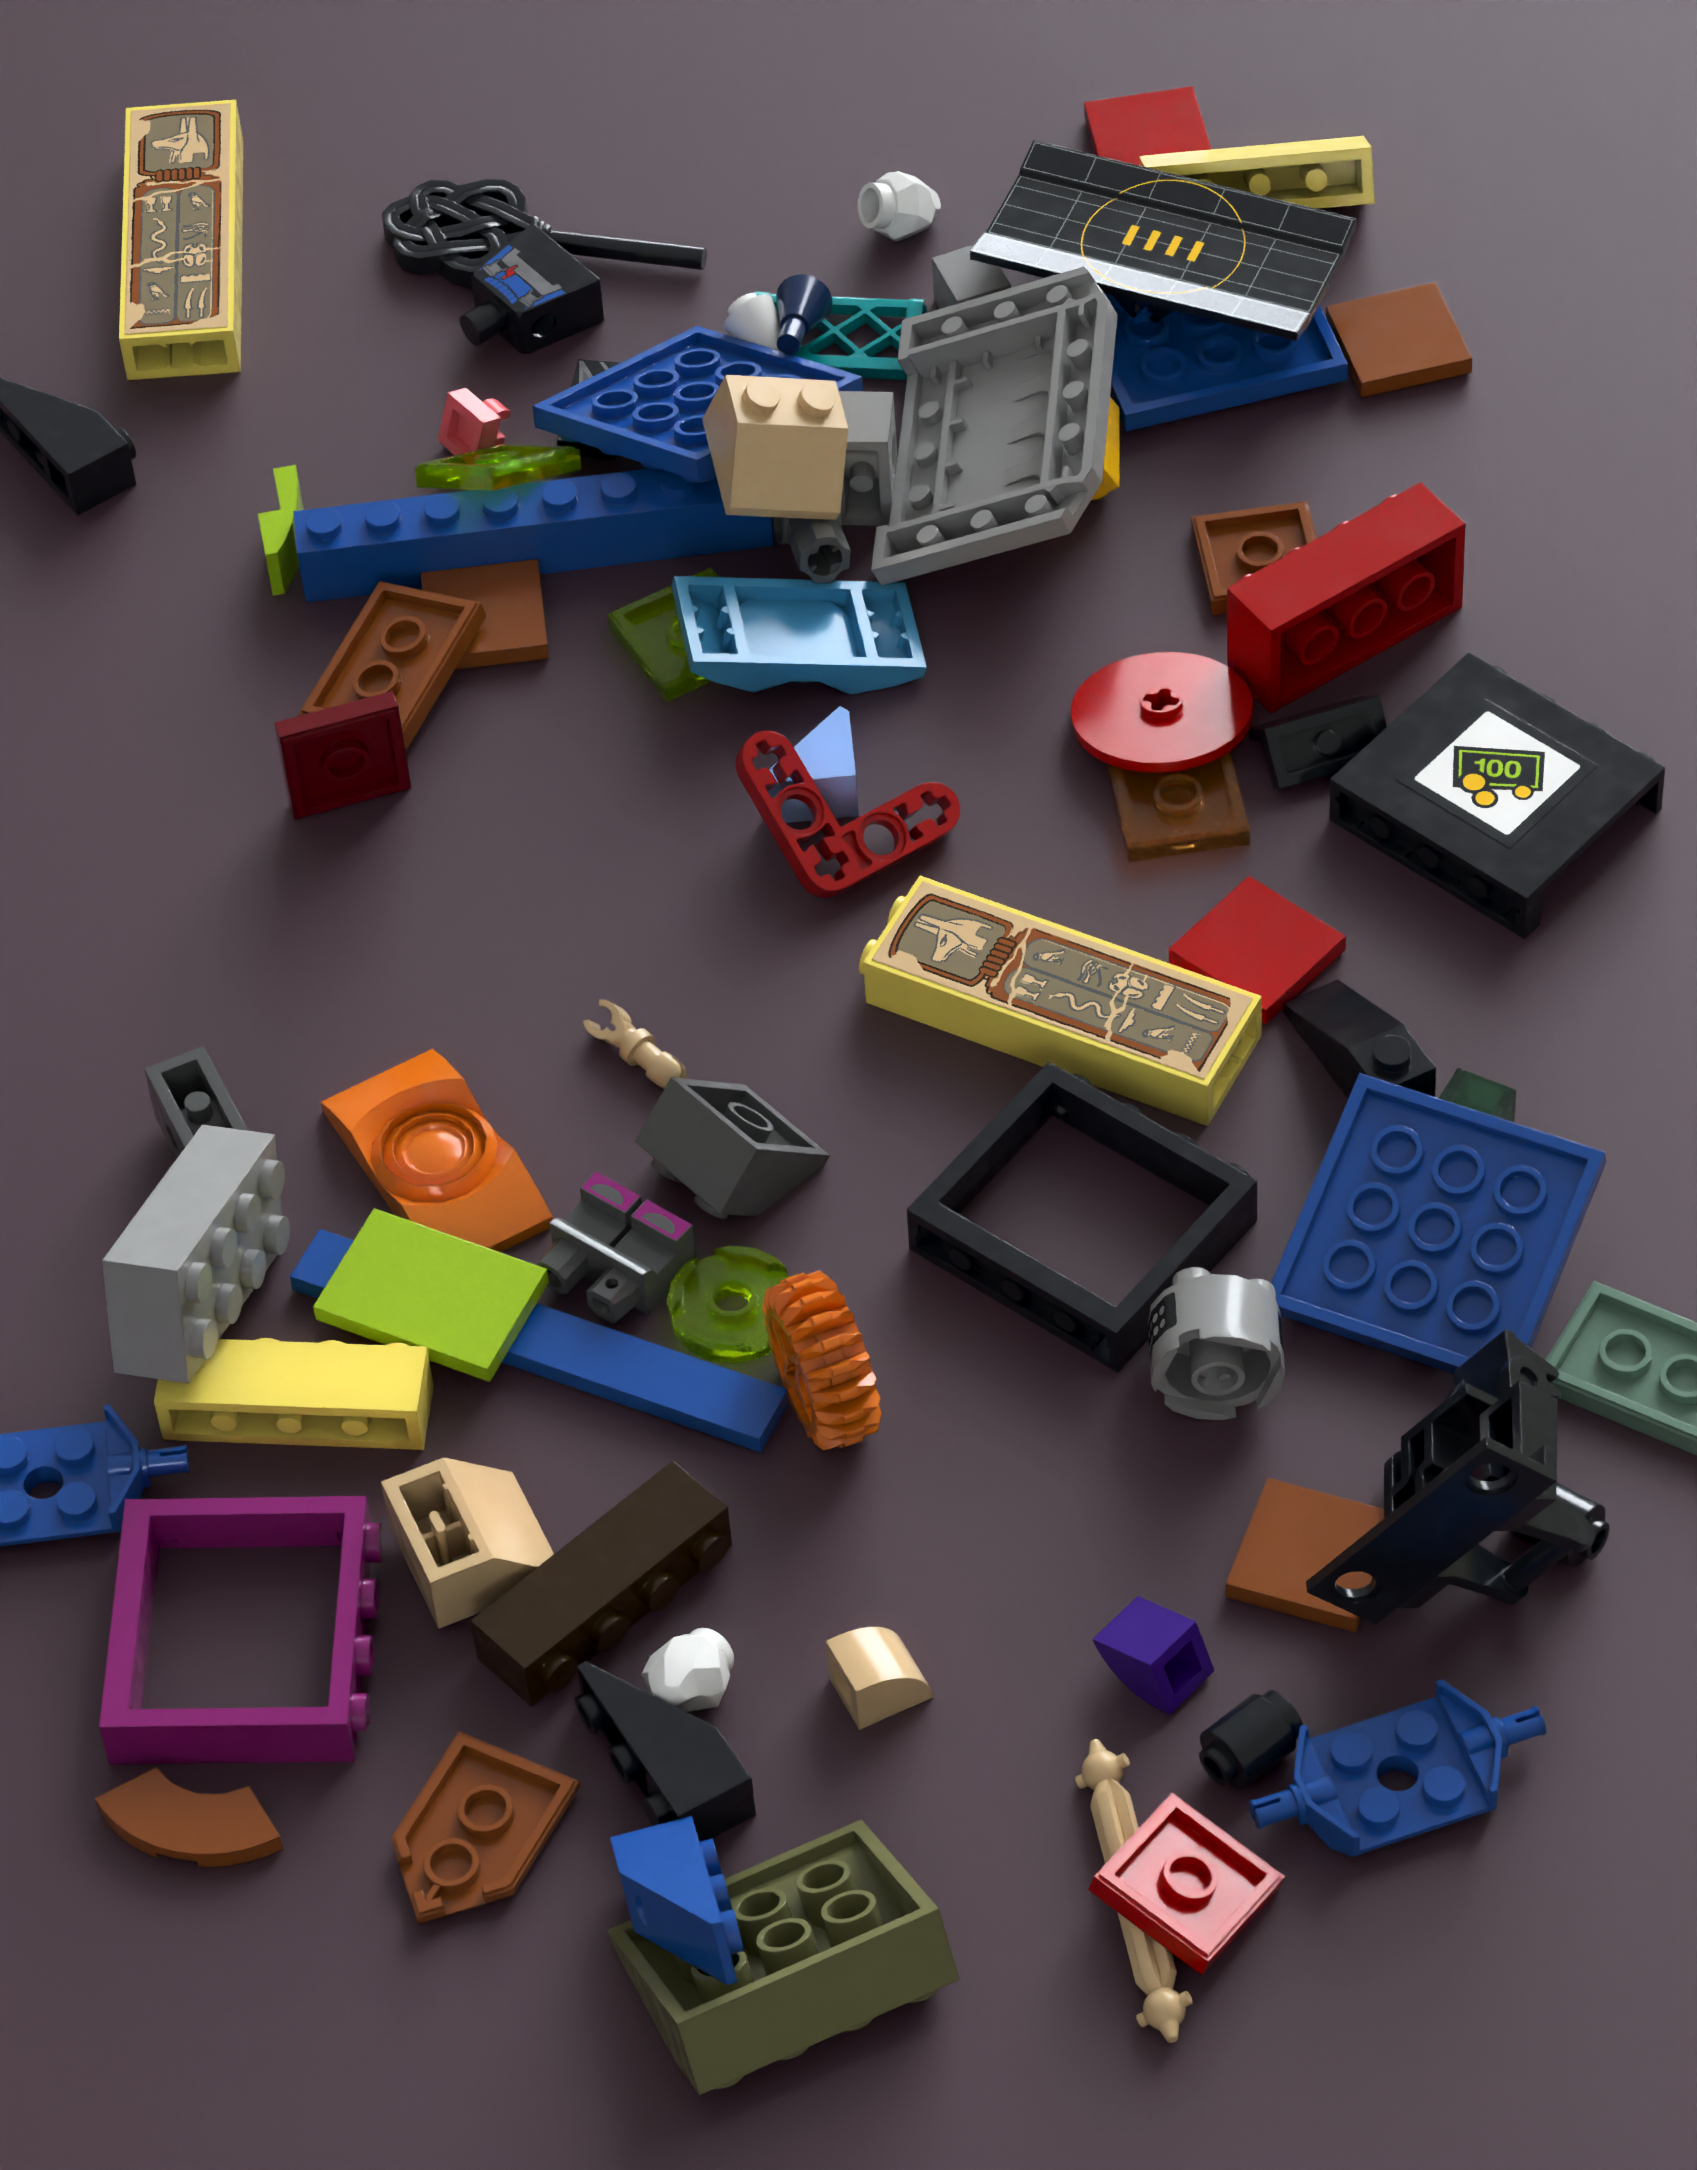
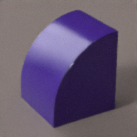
(1155, 1653)

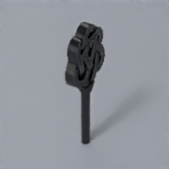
(461, 226)

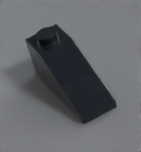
(67, 445)
(1359, 1037)

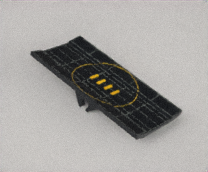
(1167, 240)

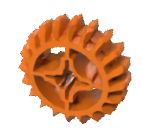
(822, 1360)

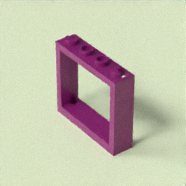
(239, 1734)

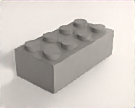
(195, 1253)

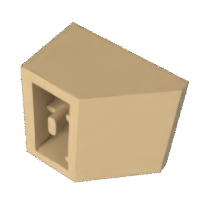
(463, 1534)

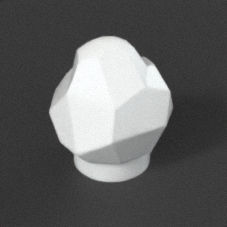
(898, 205)
(690, 1670)

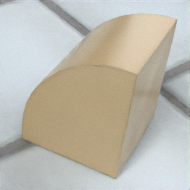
(874, 1674)

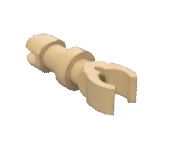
(637, 1046)

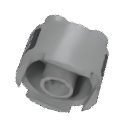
(1215, 1344)

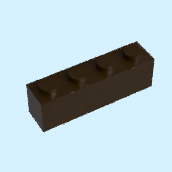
(602, 1583)

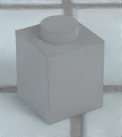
(962, 279)

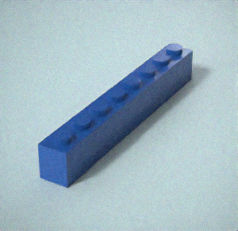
(557, 521)

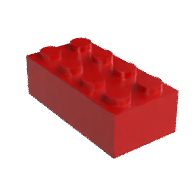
(1345, 596)

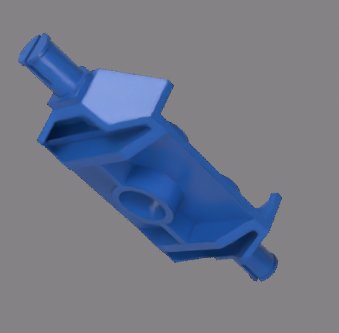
(97, 1471)
(1441, 1742)

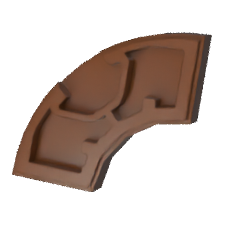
(187, 1824)

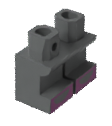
(619, 1247)

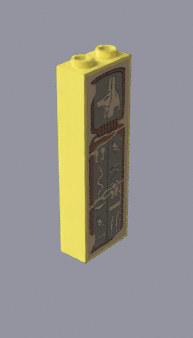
(182, 240)
(1062, 999)

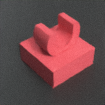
(471, 423)

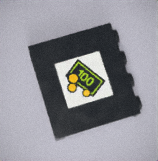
(1490, 790)

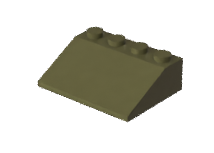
(826, 1946)

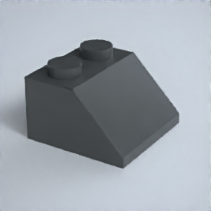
(727, 1146)

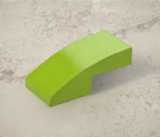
(279, 530)

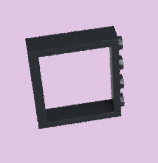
(1036, 1290)

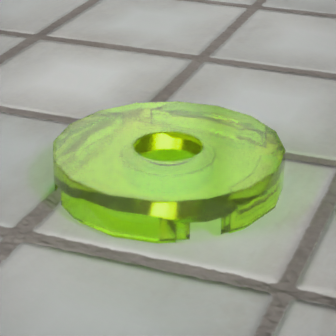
(703, 1283)

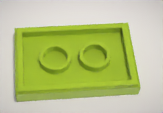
(431, 1293)

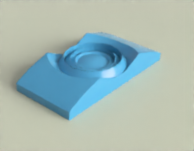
(798, 632)

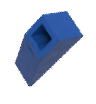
(679, 1895)

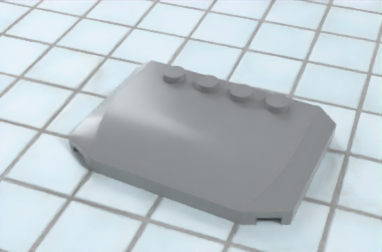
(999, 424)

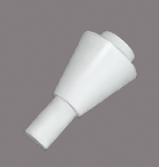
(754, 320)

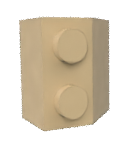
(778, 446)

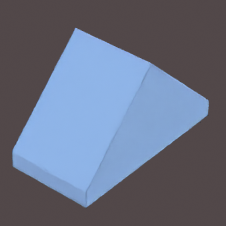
(831, 764)

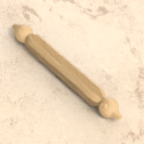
(1115, 1824)

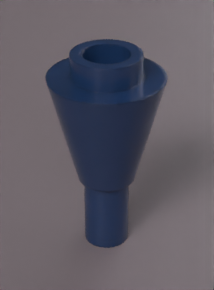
(801, 306)

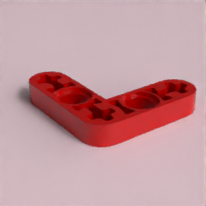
(840, 843)

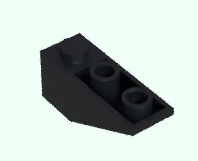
(669, 1754)

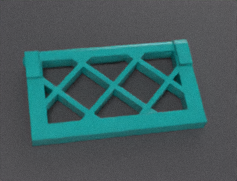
(864, 311)

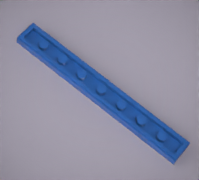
(611, 1364)

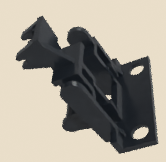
(1439, 1513)

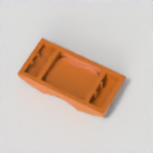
(438, 1154)

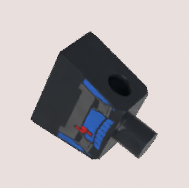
(532, 295)

